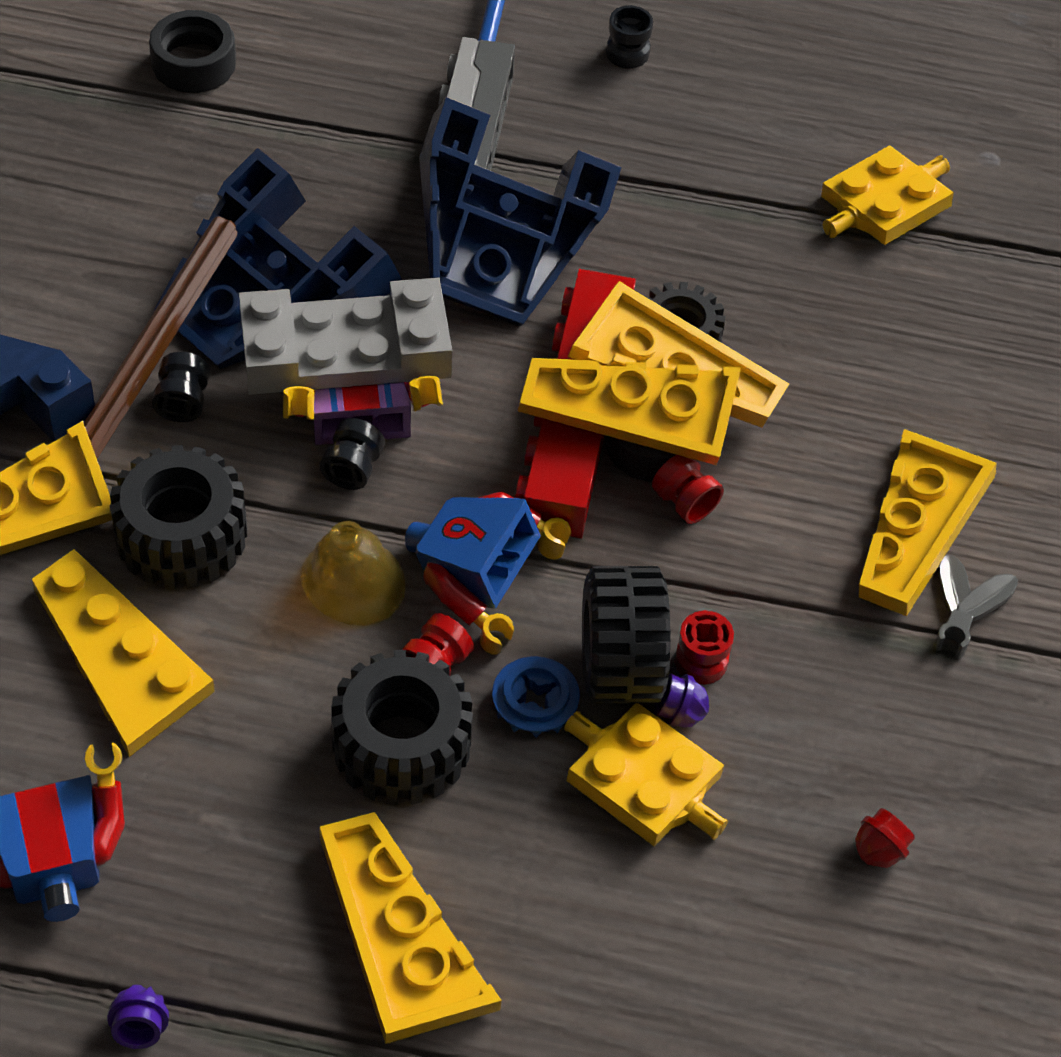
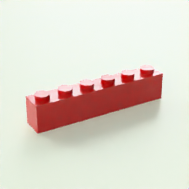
(565, 456)

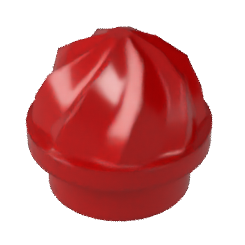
(883, 839)

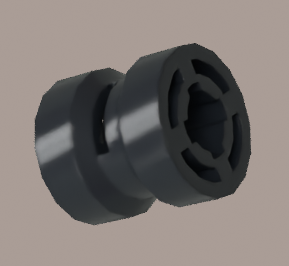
(629, 36)
(181, 387)
(350, 458)

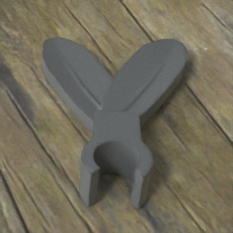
(967, 605)

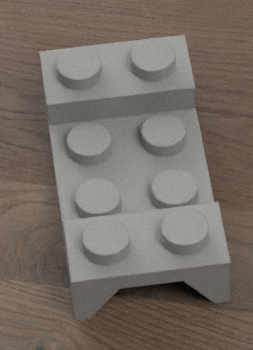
(345, 338)

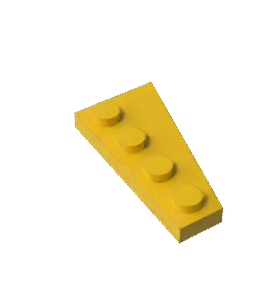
(641, 331)
(654, 407)
(52, 492)
(920, 518)
(128, 661)
(404, 947)

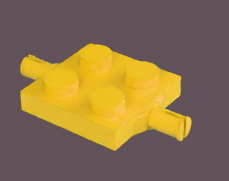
(886, 195)
(645, 774)

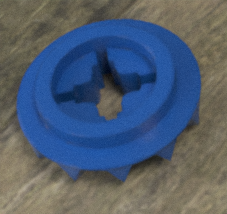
(540, 676)

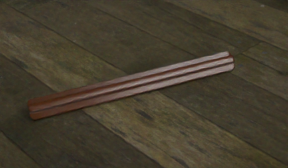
(158, 332)

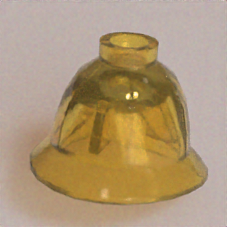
(353, 576)

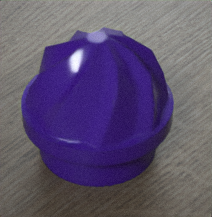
(683, 702)
(138, 1017)

